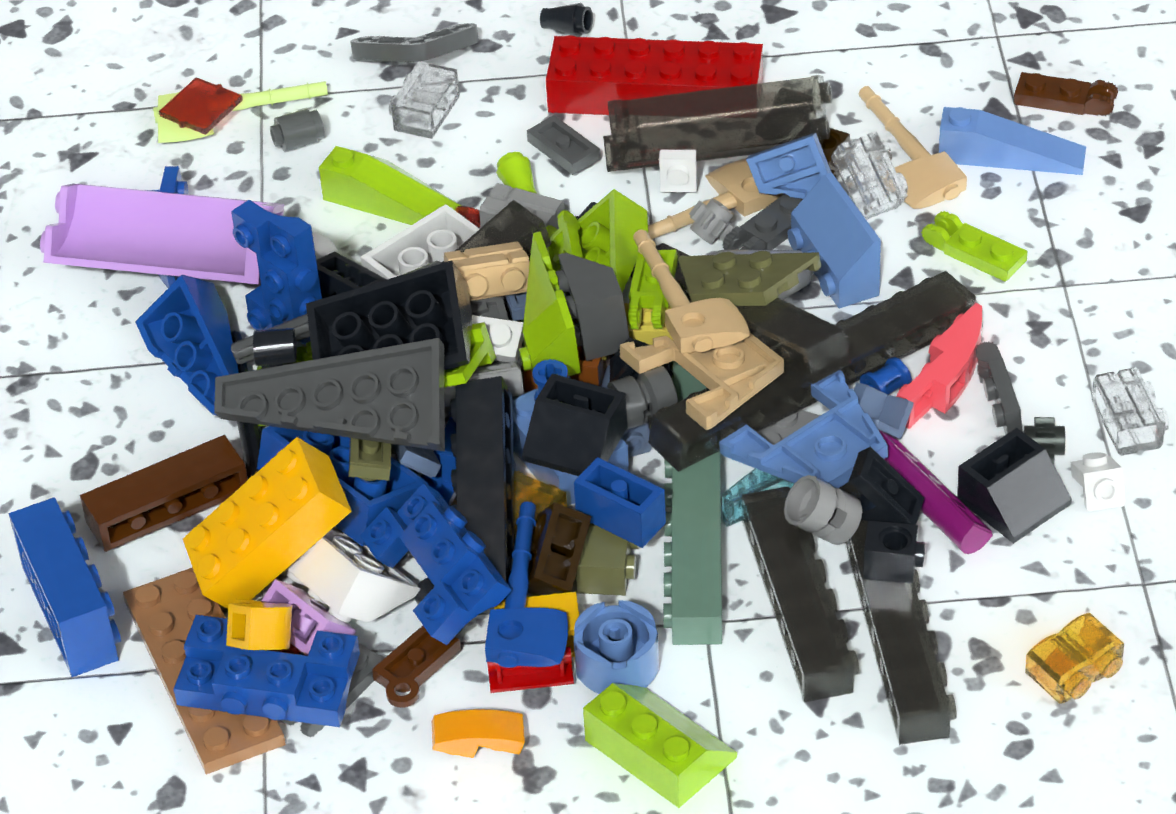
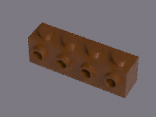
(200, 474)

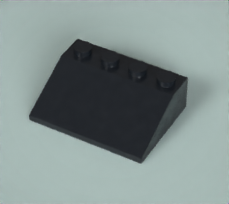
(396, 312)

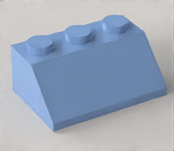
(845, 241)

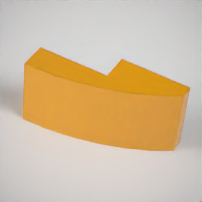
(465, 730)

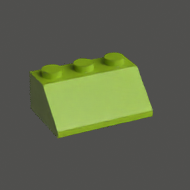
(654, 741)

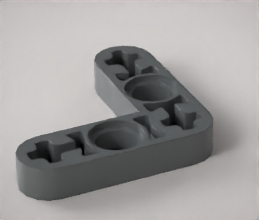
(415, 49)

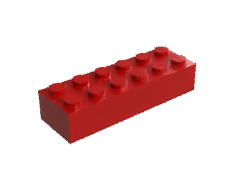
(597, 70)

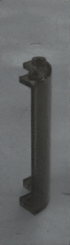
(716, 121)

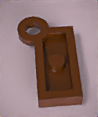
(412, 665)

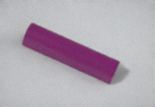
(939, 502)

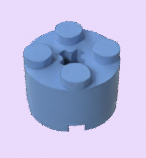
(616, 646)

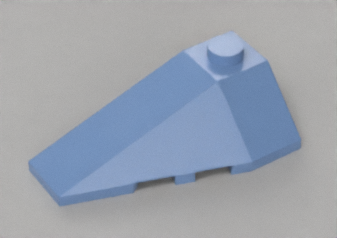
(992, 141)

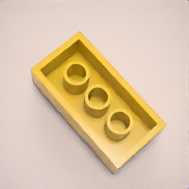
(266, 524)

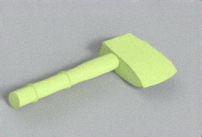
(171, 132)

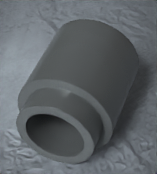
(297, 129)

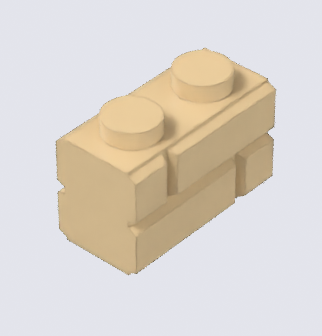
(492, 269)

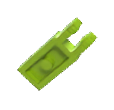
(564, 239)
(974, 246)
(646, 291)

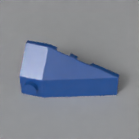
(191, 336)

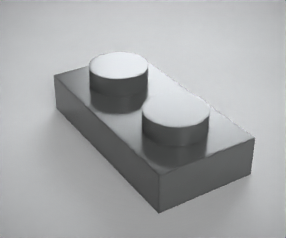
(563, 144)

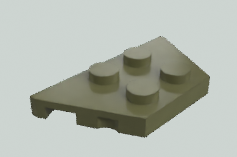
(744, 278)

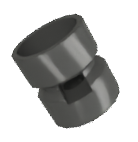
(645, 394)

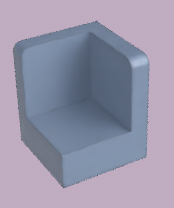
(886, 411)

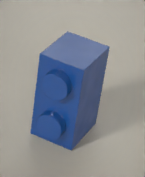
(620, 502)

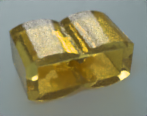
(1075, 658)

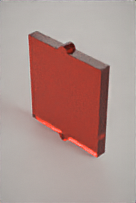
(200, 105)

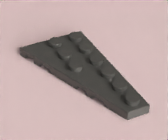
(362, 395)

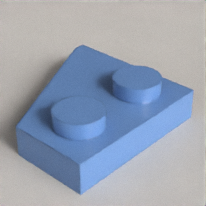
(789, 167)

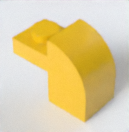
(259, 625)

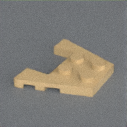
(729, 372)

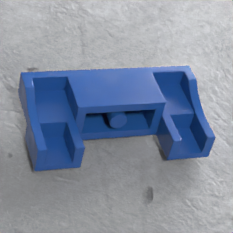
(284, 263)
(448, 555)
(266, 681)

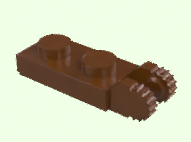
(1065, 94)

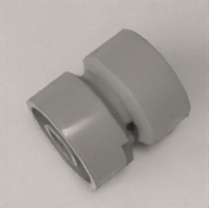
(823, 510)

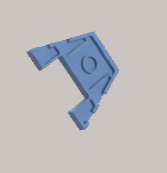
(820, 448)

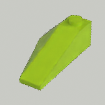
(547, 320)

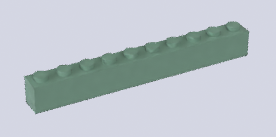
(695, 543)

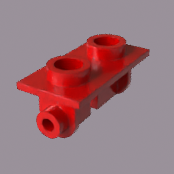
(525, 677)

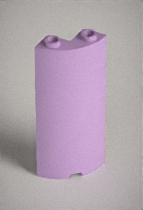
(149, 233)

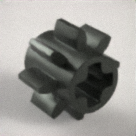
(1047, 435)

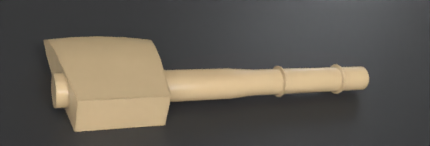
(927, 175)
(735, 190)
(697, 324)

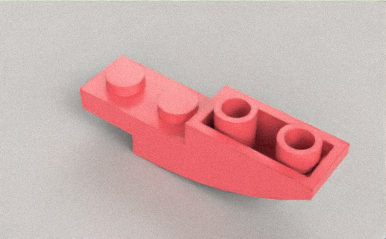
(949, 367)

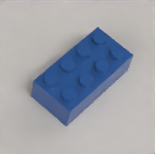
(364, 497)
(66, 586)

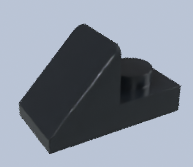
(884, 491)

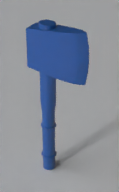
(519, 633)

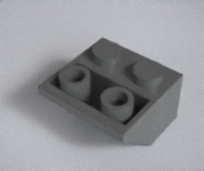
(593, 304)

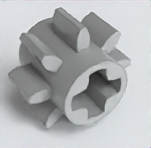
(711, 220)

